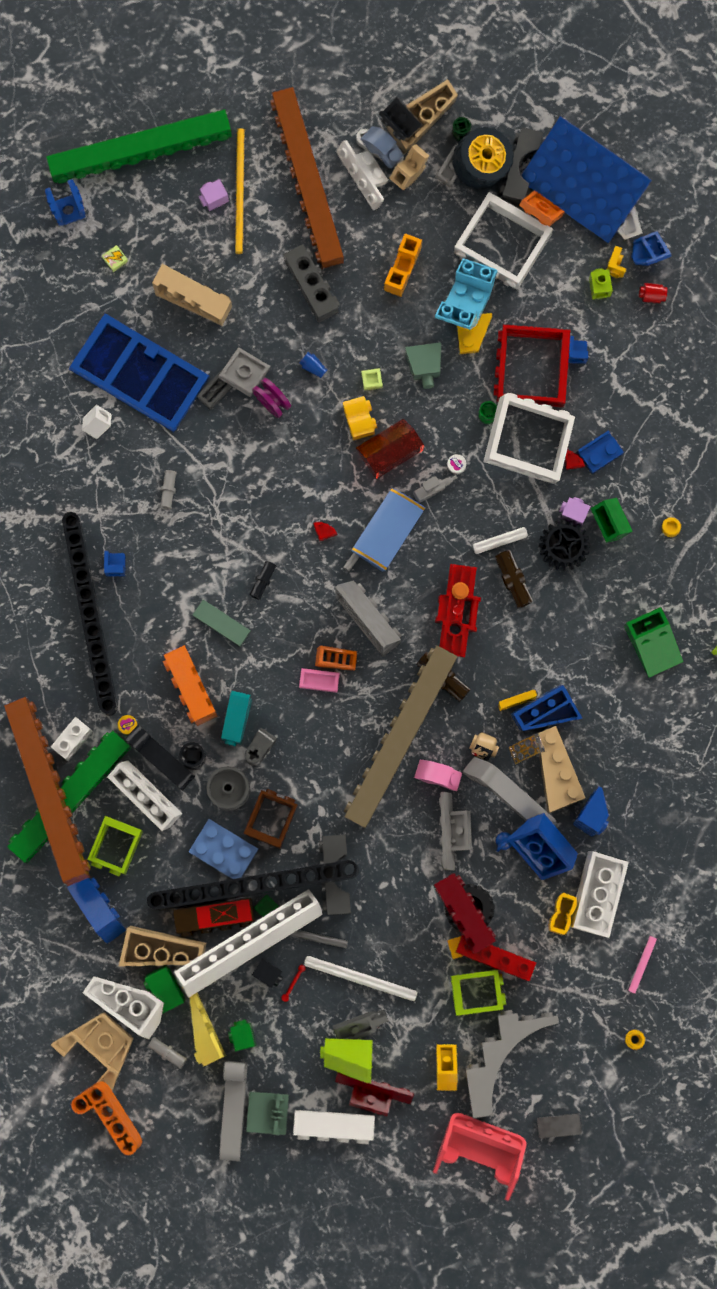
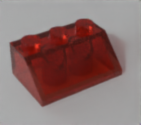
(390, 448)

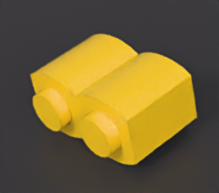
(359, 418)
(564, 908)

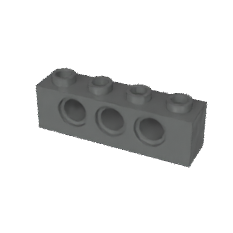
(321, 310)

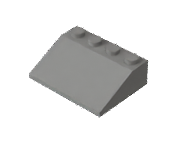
(367, 617)

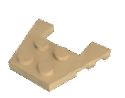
(104, 1040)

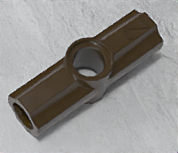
(513, 579)
(452, 684)

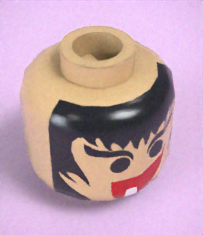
(484, 746)

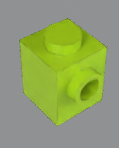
(600, 283)

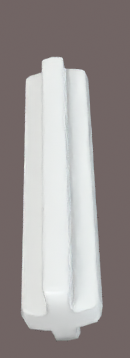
(500, 540)

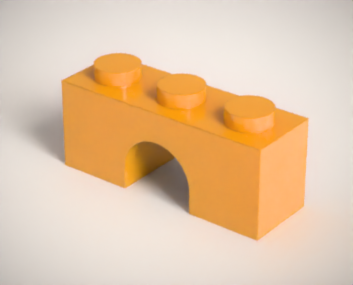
(403, 266)

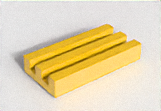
(517, 700)

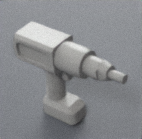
(431, 487)

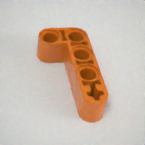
(109, 1119)

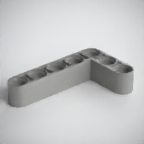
(504, 788)
(233, 1110)

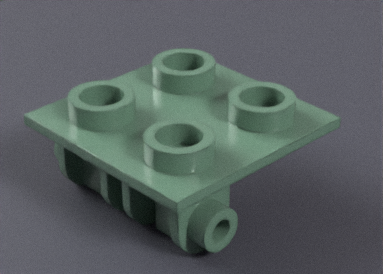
(267, 1113)

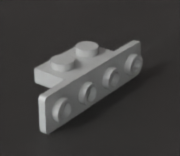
(455, 831)

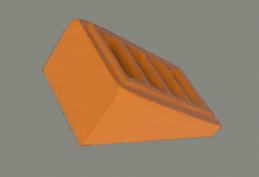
(336, 651)

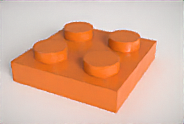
(541, 208)

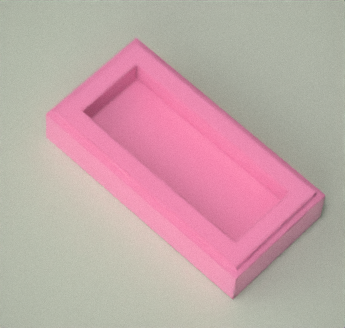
(319, 680)

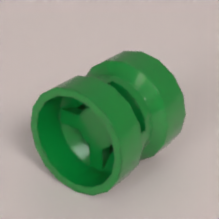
(486, 409)

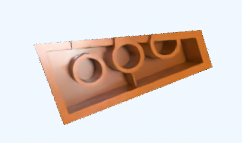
(190, 685)

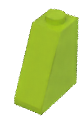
(348, 1057)

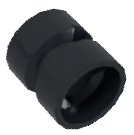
(192, 756)

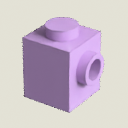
(213, 195)
(574, 511)

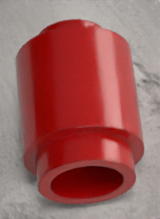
(653, 293)

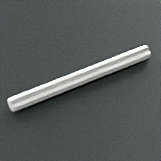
(360, 978)

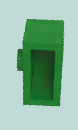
(611, 520)
(164, 987)
(242, 1035)

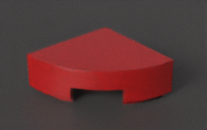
(573, 461)
(324, 530)

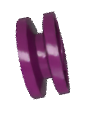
(271, 397)

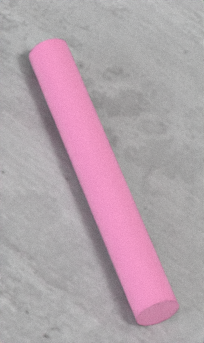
(642, 964)

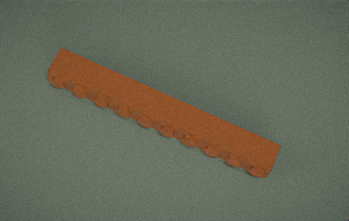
(307, 177)
(47, 791)

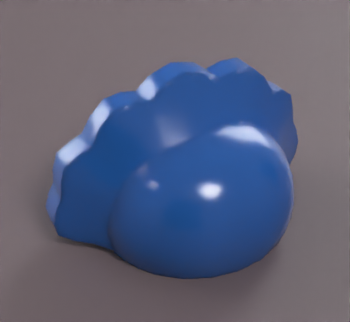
(502, 841)

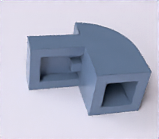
(383, 144)

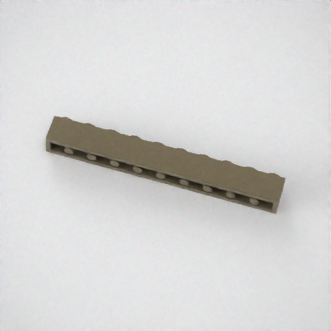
(400, 737)

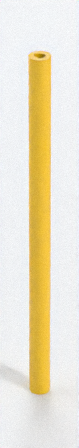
(239, 191)

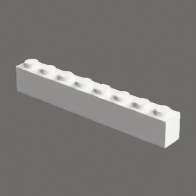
(248, 943)

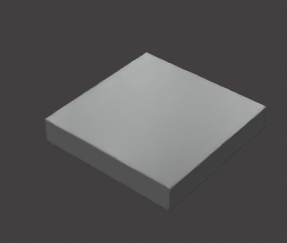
(244, 371)

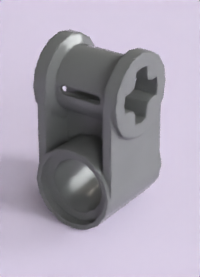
(262, 744)

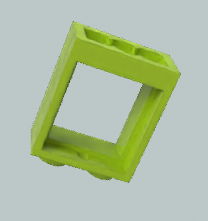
(109, 822)
(457, 996)

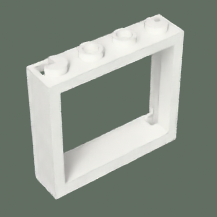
(516, 216)
(519, 466)

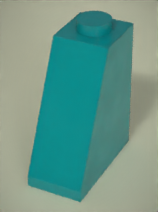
(236, 718)

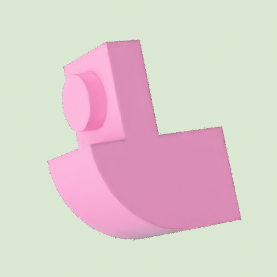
(438, 774)

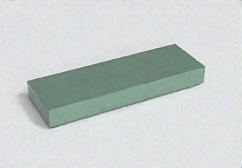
(221, 623)

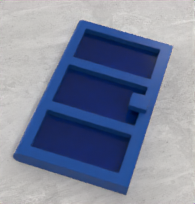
(139, 372)

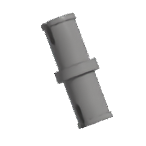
(168, 490)
(167, 1052)

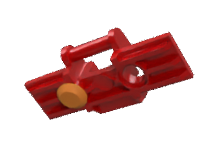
(451, 607)

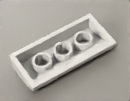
(598, 894)

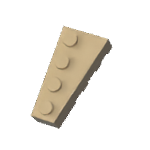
(428, 110)
(558, 774)
(157, 948)

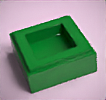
(265, 906)

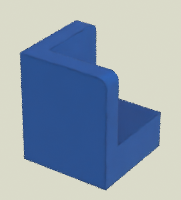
(577, 351)
(114, 564)

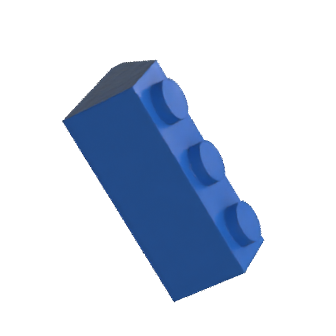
(593, 815)
(543, 847)

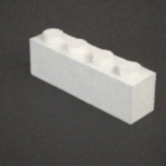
(334, 1125)

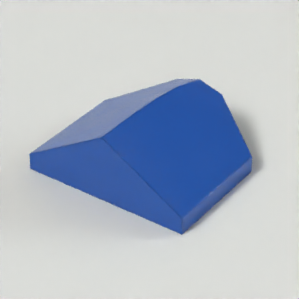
(649, 249)

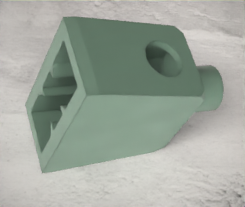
(424, 362)

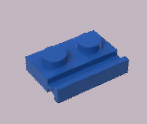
(600, 452)

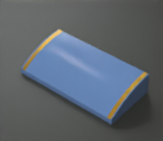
(388, 529)

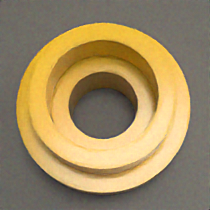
(641, 1039)

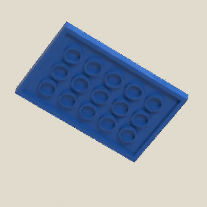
(585, 179)

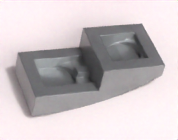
(559, 1126)

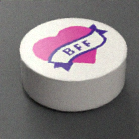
(456, 464)

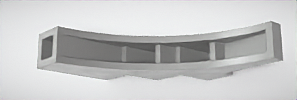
(482, 1079)

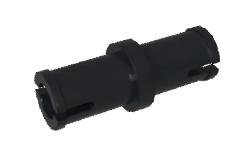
(262, 580)

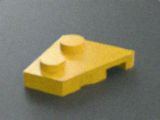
(471, 340)

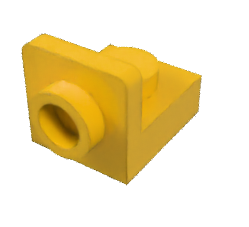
(614, 263)

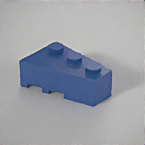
(546, 710)
(96, 909)

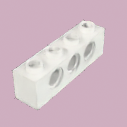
(144, 795)

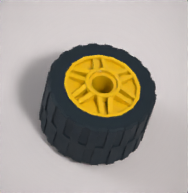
(482, 158)

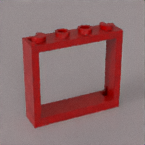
(541, 333)

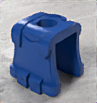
(73, 200)

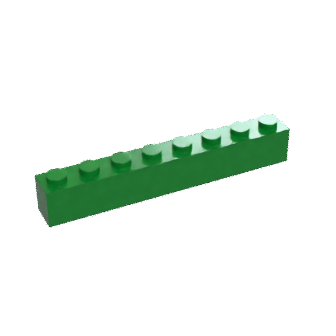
(77, 789)

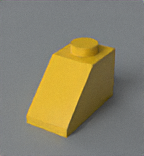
(446, 1067)

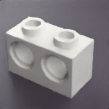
(71, 739)

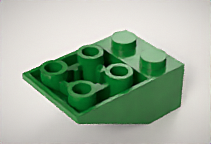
(654, 642)

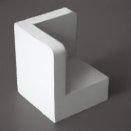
(96, 421)

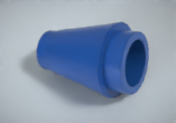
(313, 365)

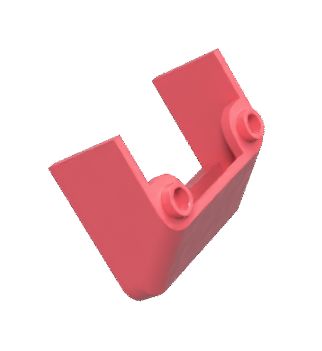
(484, 1145)

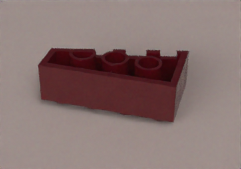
(464, 914)

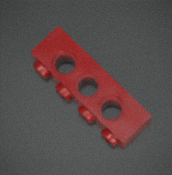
(499, 959)

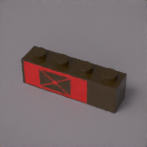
(212, 916)

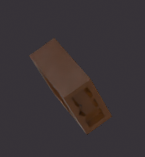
(270, 795)

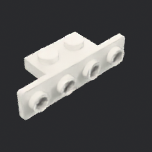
(364, 172)

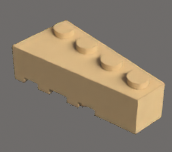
(191, 295)

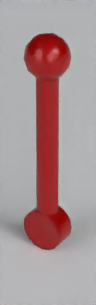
(301, 968)

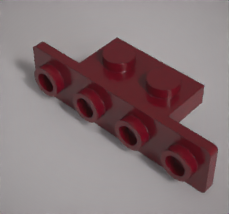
(374, 1096)

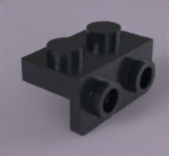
(400, 119)

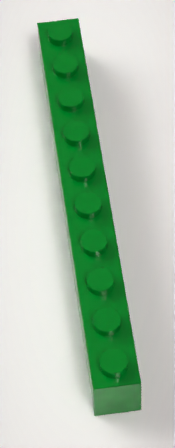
(139, 146)

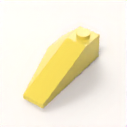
(205, 1038)

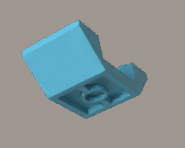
(468, 294)

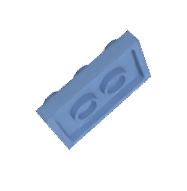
(223, 850)

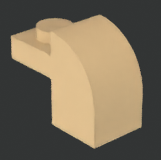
(411, 168)

